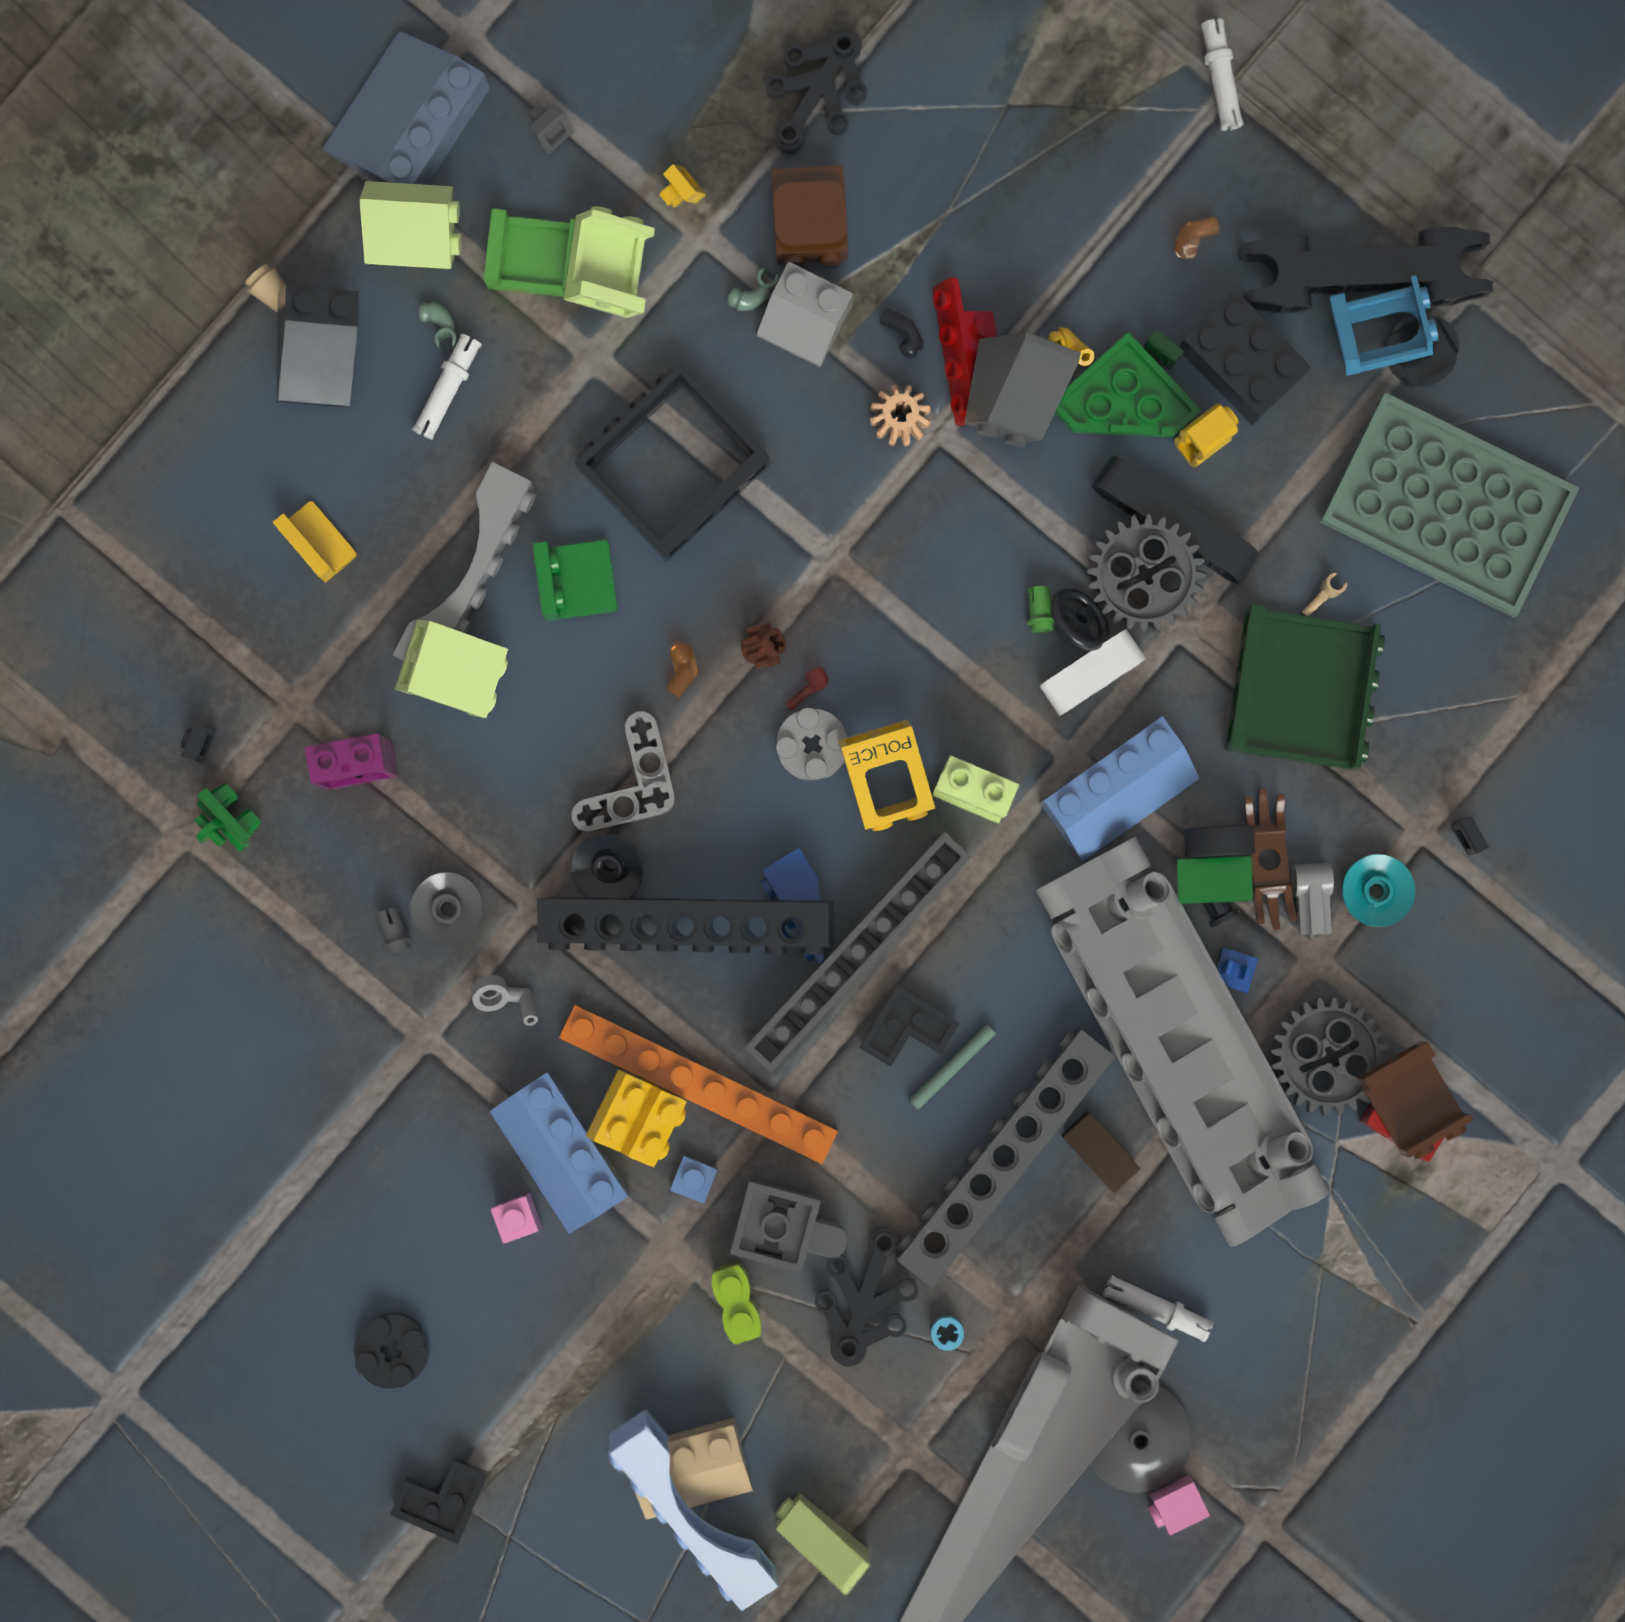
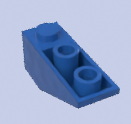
(793, 880)

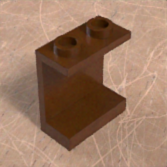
(1414, 1101)

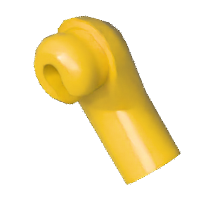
(1070, 340)

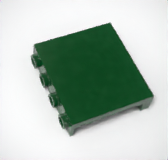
(1304, 689)

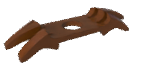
(1276, 880)

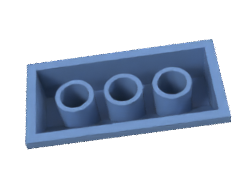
(1121, 789)
(557, 1153)

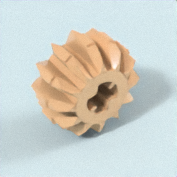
(886, 411)

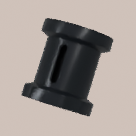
(1220, 912)

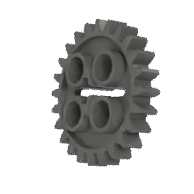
(1162, 601)
(1315, 1026)

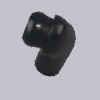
(906, 328)

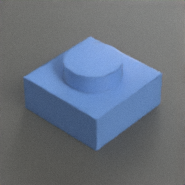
(693, 1179)

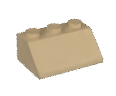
(706, 1465)

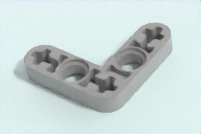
(646, 782)

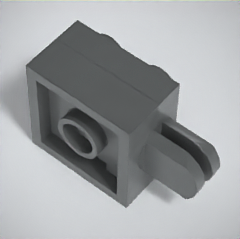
(782, 1226)

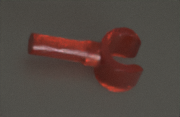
(817, 681)

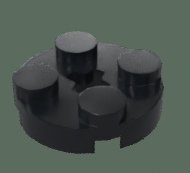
(1435, 367)
(400, 1370)

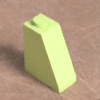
(822, 1542)

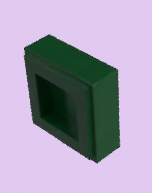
(1163, 349)

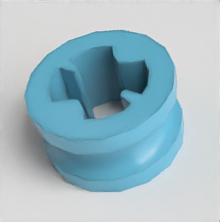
(949, 1344)

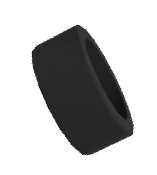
(1219, 841)

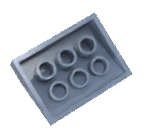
(408, 113)

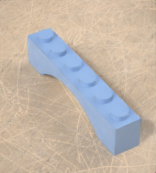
(734, 1562)

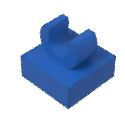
(1236, 969)

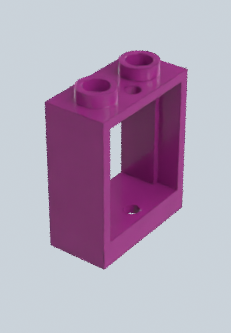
(339, 762)

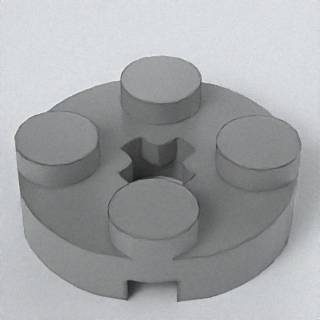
(791, 748)

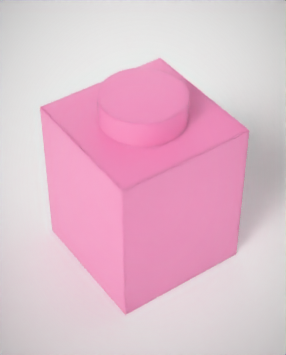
(516, 1218)
(1177, 1506)

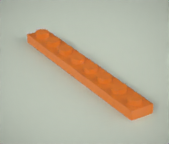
(698, 1084)

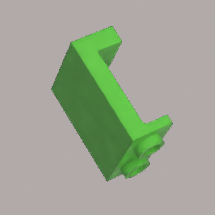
(528, 254)

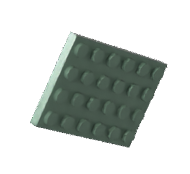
(1449, 505)

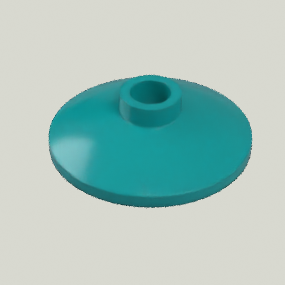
(1396, 890)

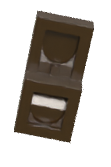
(1100, 1151)

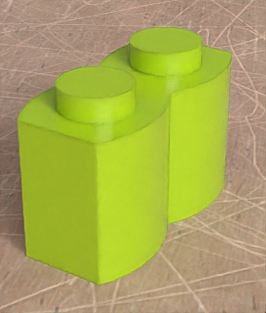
(740, 1313)

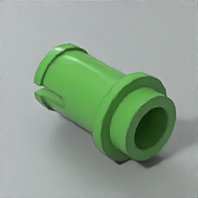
(1039, 607)

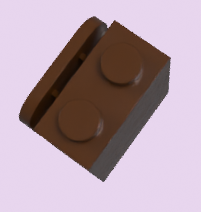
(810, 215)

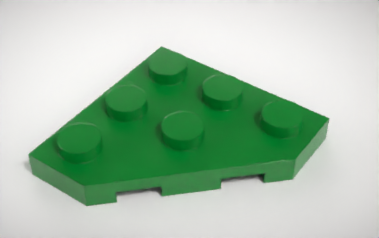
(1126, 396)

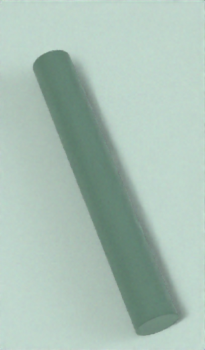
(952, 1066)

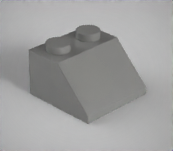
(805, 314)

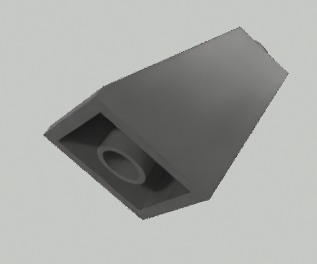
(1018, 386)

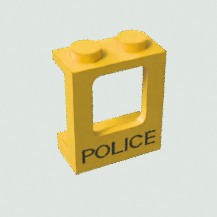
(879, 748)

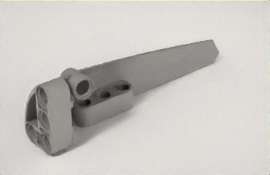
(1050, 1434)

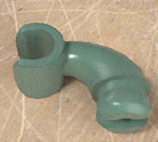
(749, 300)
(440, 315)

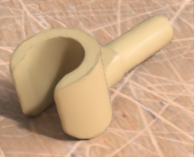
(1325, 593)

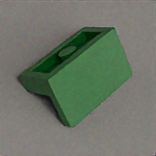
(1215, 880)

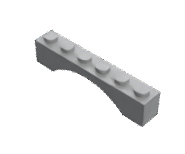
(500, 504)

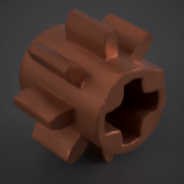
(763, 645)

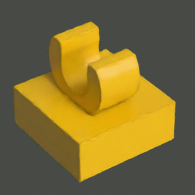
(682, 187)

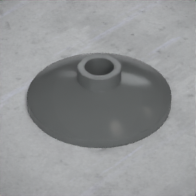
(428, 903)

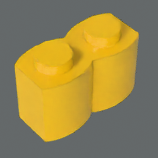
(1207, 434)

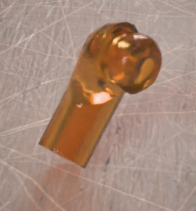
(1191, 234)
(685, 668)

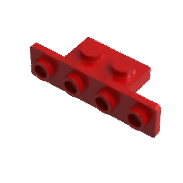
(960, 340)

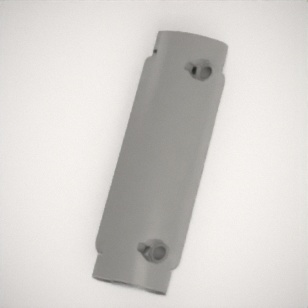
(1182, 1042)

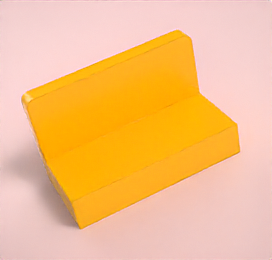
(316, 540)

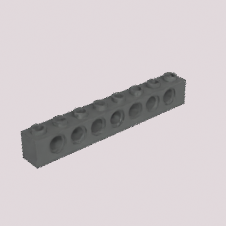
(857, 952)
(931, 1265)

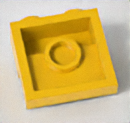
(637, 1118)

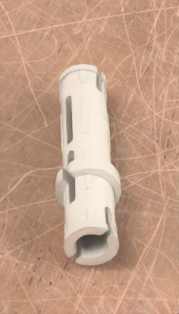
(1219, 61)
(447, 385)
(1158, 1308)

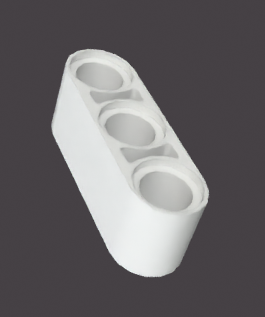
(1092, 672)

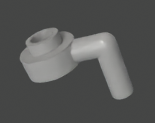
(492, 993)

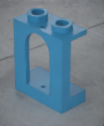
(1409, 300)

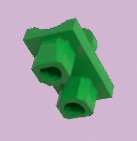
(215, 806)

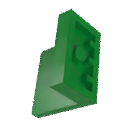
(575, 579)

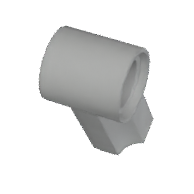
(1312, 888)

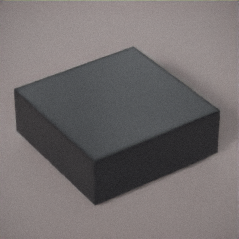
(1469, 835)

